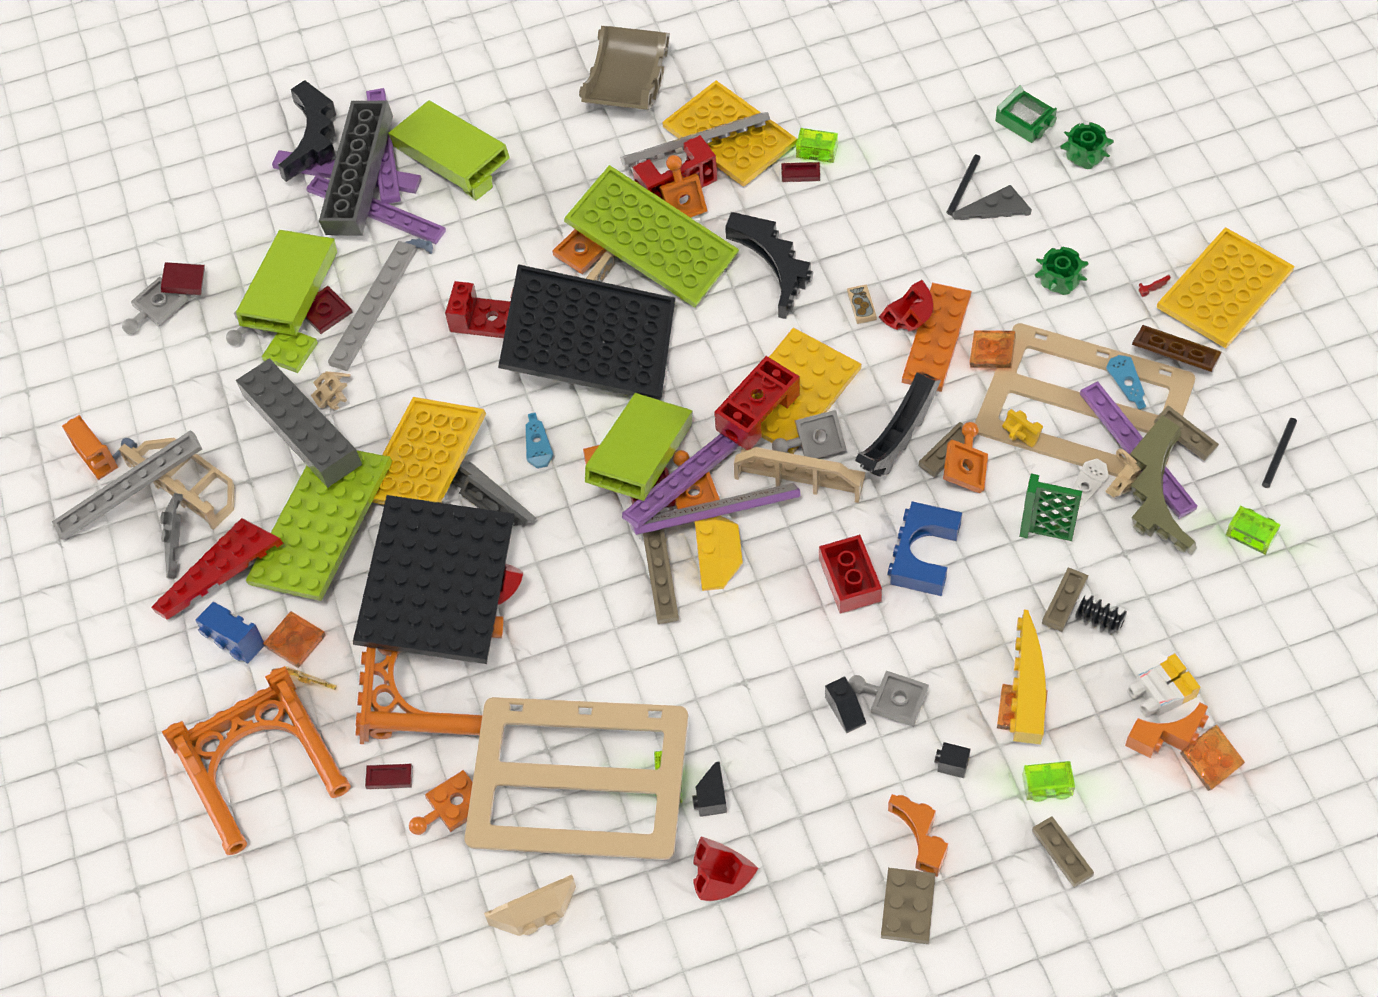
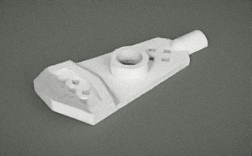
(1086, 477)

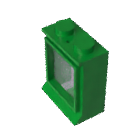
(1025, 115)

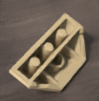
(534, 909)

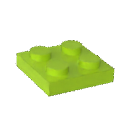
(290, 350)

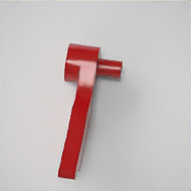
(1144, 290)

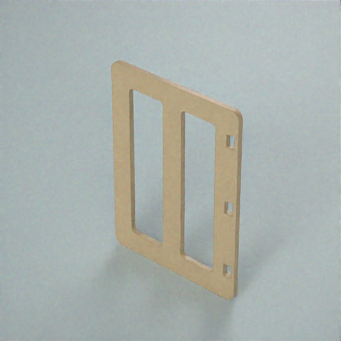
(1009, 381)
(663, 782)

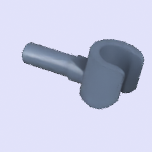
(129, 442)

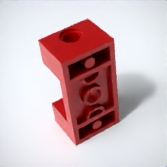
(699, 161)
(470, 314)
(742, 415)

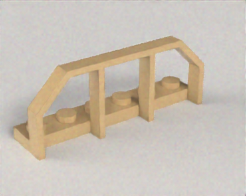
(799, 469)
(190, 498)

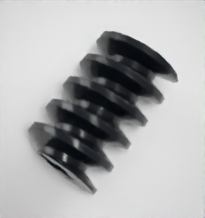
(1100, 615)

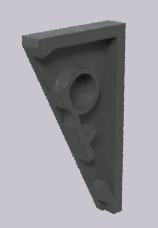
(1000, 203)
(171, 533)

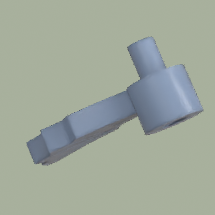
(427, 245)

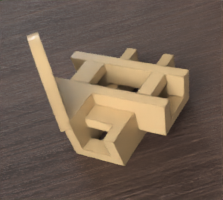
(325, 393)
(1126, 477)

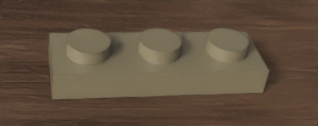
(1191, 436)
(934, 460)
(1065, 599)
(1063, 851)

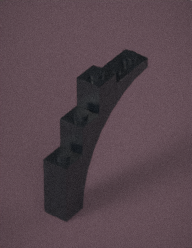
(316, 142)
(763, 238)
(911, 413)

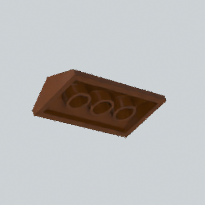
(1177, 348)

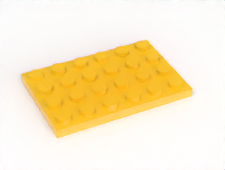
(740, 154)
(1225, 287)
(823, 378)
(428, 449)

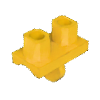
(1021, 428)

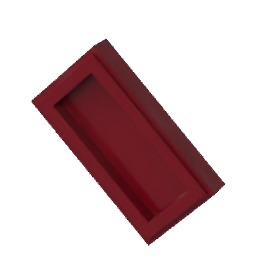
(800, 172)
(389, 776)

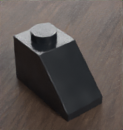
(844, 704)
(710, 793)

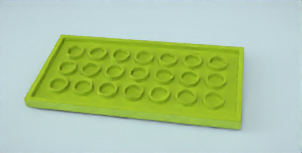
(651, 236)
(318, 529)

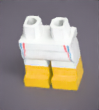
(1164, 687)

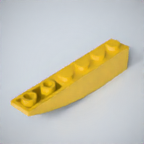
(1029, 685)

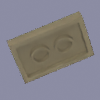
(908, 905)

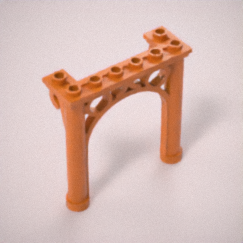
(383, 721)
(189, 746)

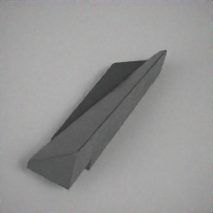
(487, 494)

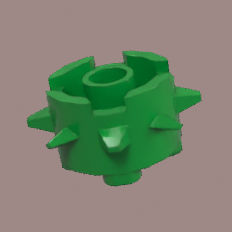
(1086, 145)
(1061, 270)

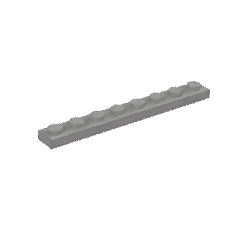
(721, 131)
(372, 306)
(127, 485)

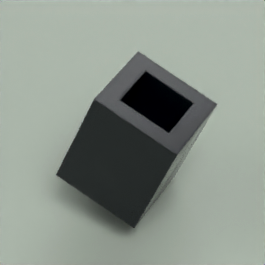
(952, 759)

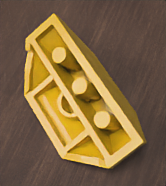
(717, 551)

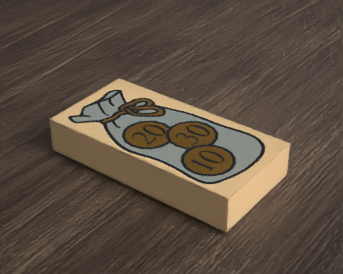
(602, 268)
(861, 304)

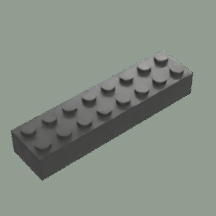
(356, 168)
(299, 422)

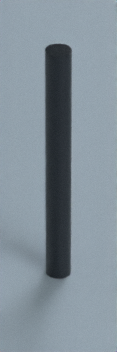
(963, 185)
(1279, 452)

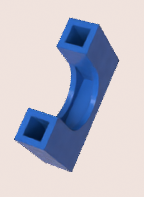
(920, 522)

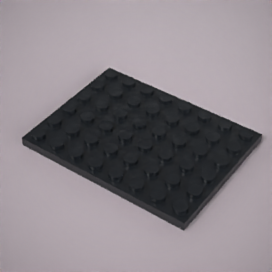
(587, 332)
(435, 580)

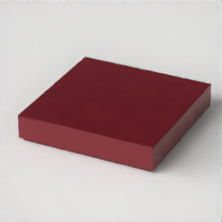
(182, 278)
(327, 310)

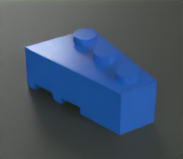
(230, 632)

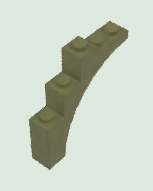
(1154, 514)

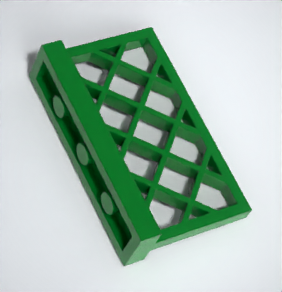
(1033, 508)

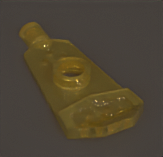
(307, 678)

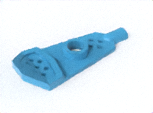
(1125, 373)
(537, 453)

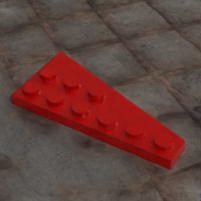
(217, 565)

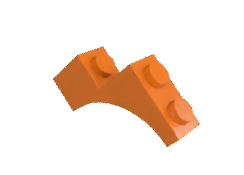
(1149, 736)
(920, 820)

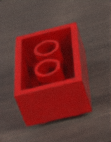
(850, 574)

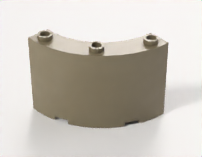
(626, 68)

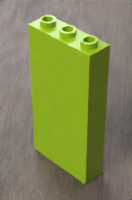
(449, 145)
(286, 282)
(638, 446)

